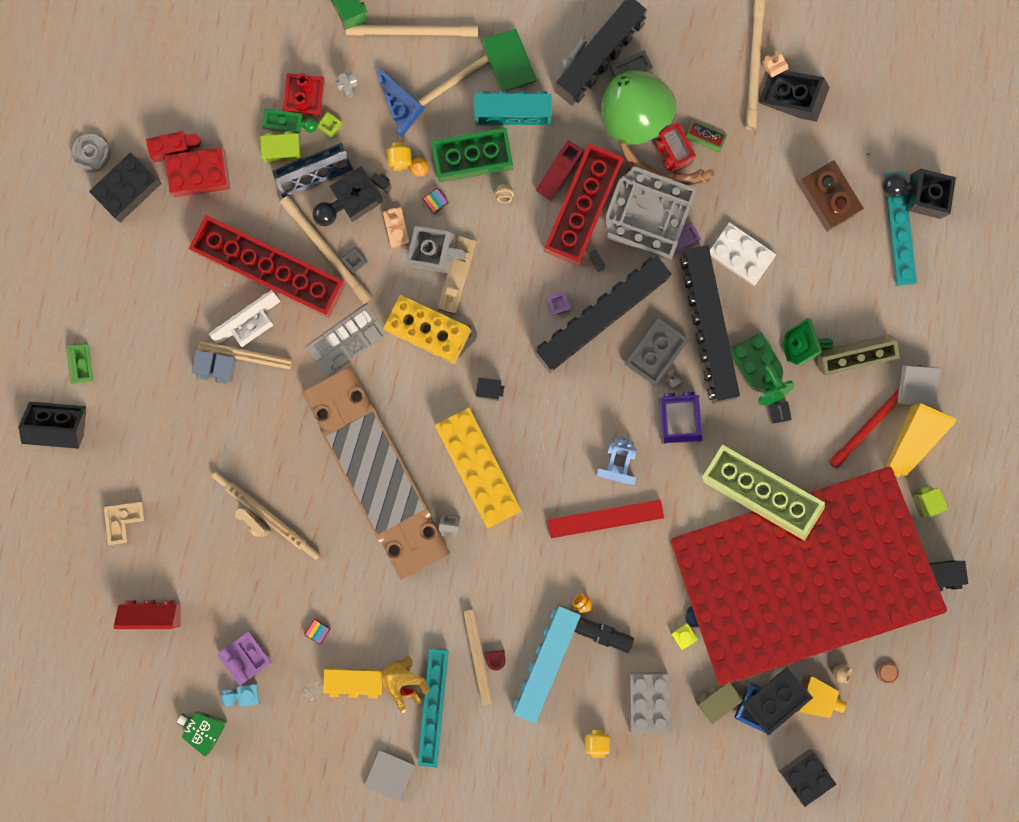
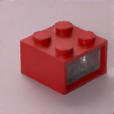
(674, 148)

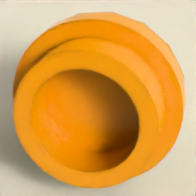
(419, 167)
(582, 603)

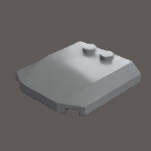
(649, 212)

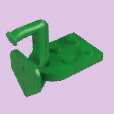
(758, 362)

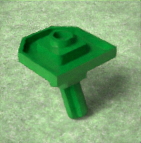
(802, 343)

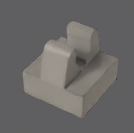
(449, 524)

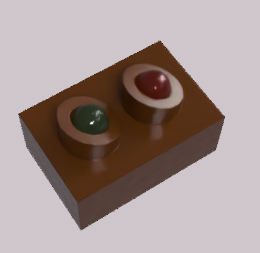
(830, 195)

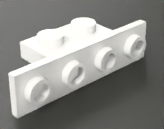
(248, 322)

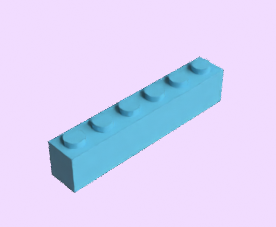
(546, 664)

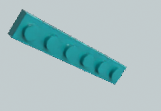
(901, 239)
(433, 708)

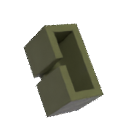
(719, 701)

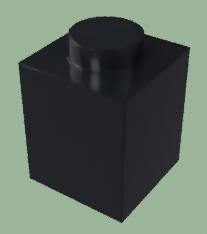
(489, 389)

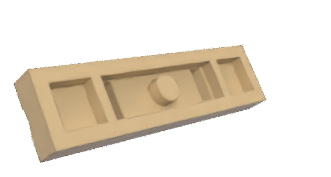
(457, 277)

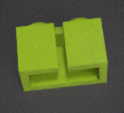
(281, 146)
(929, 501)

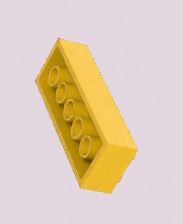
(478, 468)

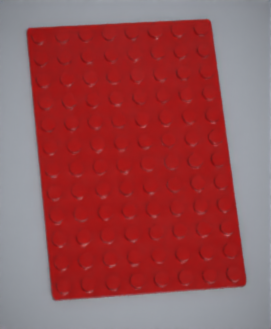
(783, 599)

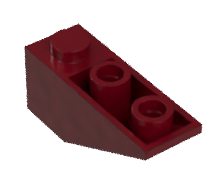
(560, 170)

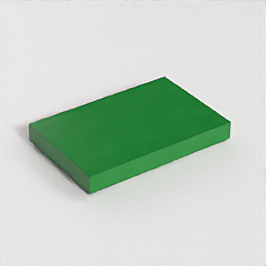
(508, 60)

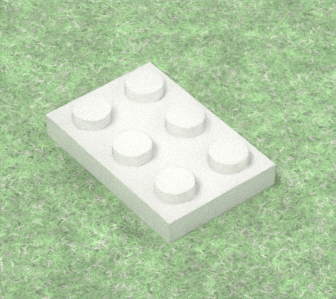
(741, 254)

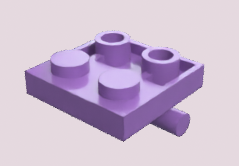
(244, 658)

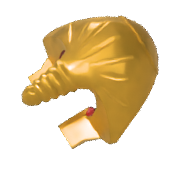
(398, 675)

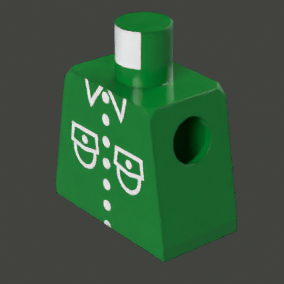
(201, 731)

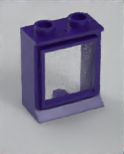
(680, 418)

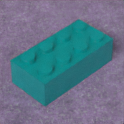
(512, 109)

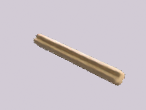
(245, 355)
(477, 657)

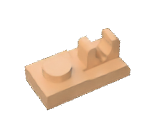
(396, 227)

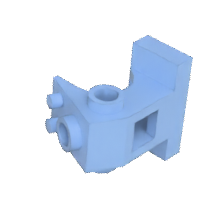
(624, 447)

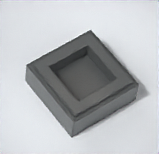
(354, 260)

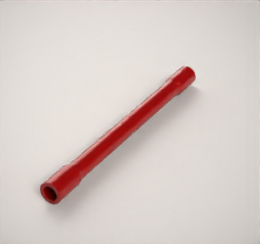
(843, 453)

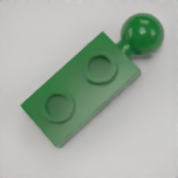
(287, 121)

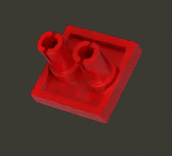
(304, 94)

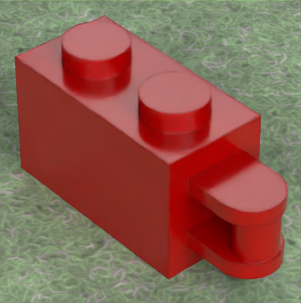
(171, 144)

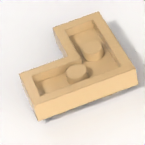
(117, 518)

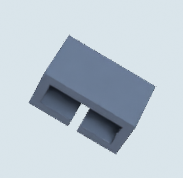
(214, 366)

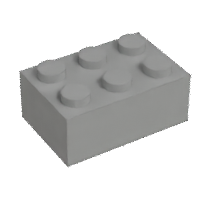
(649, 702)

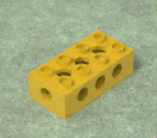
(431, 341)

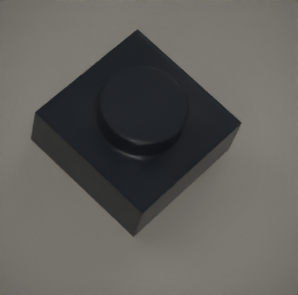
(382, 182)

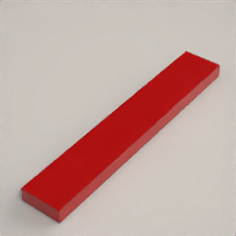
(605, 518)

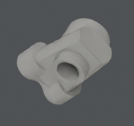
(346, 83)

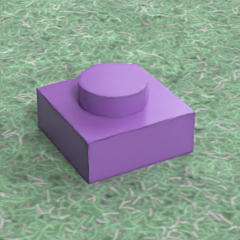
(558, 303)

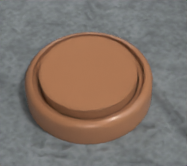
(887, 672)

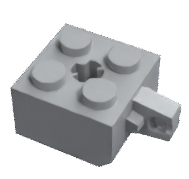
(433, 250)

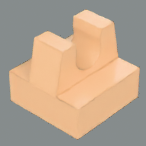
(775, 64)

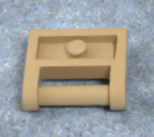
(256, 526)

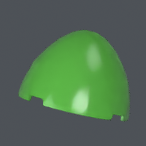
(637, 106)

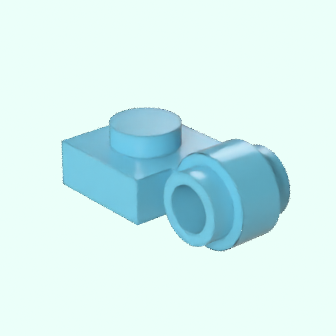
(246, 695)

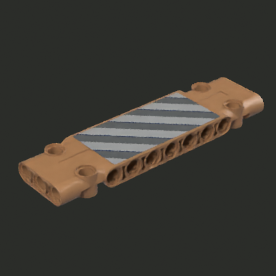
(375, 473)

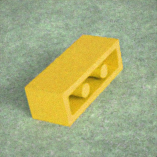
(353, 682)

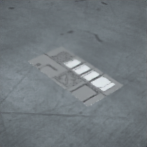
(346, 340)

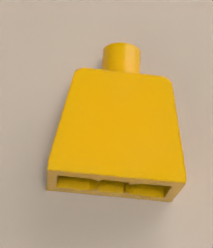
(823, 700)

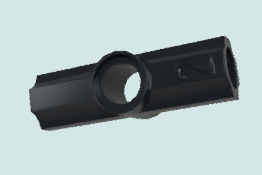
(604, 634)

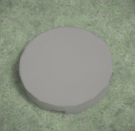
(90, 152)

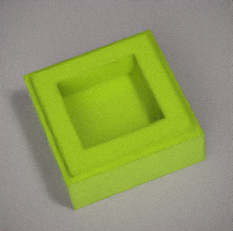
(329, 124)

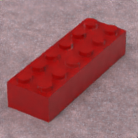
(583, 204)

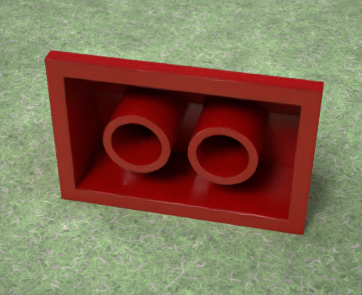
(148, 615)

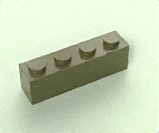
(858, 355)

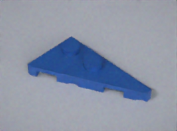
(403, 106)

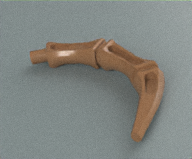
(698, 177)

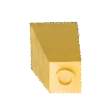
(917, 437)

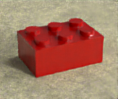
(197, 172)

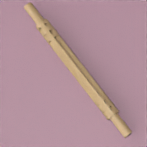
(266, 515)

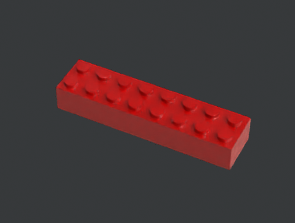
(267, 266)

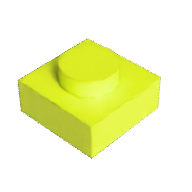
(684, 636)

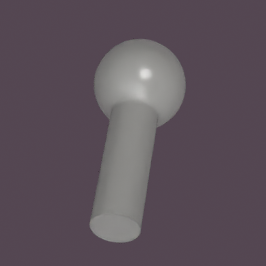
(566, 62)

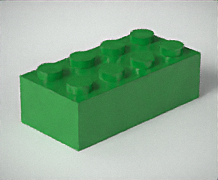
(472, 155)

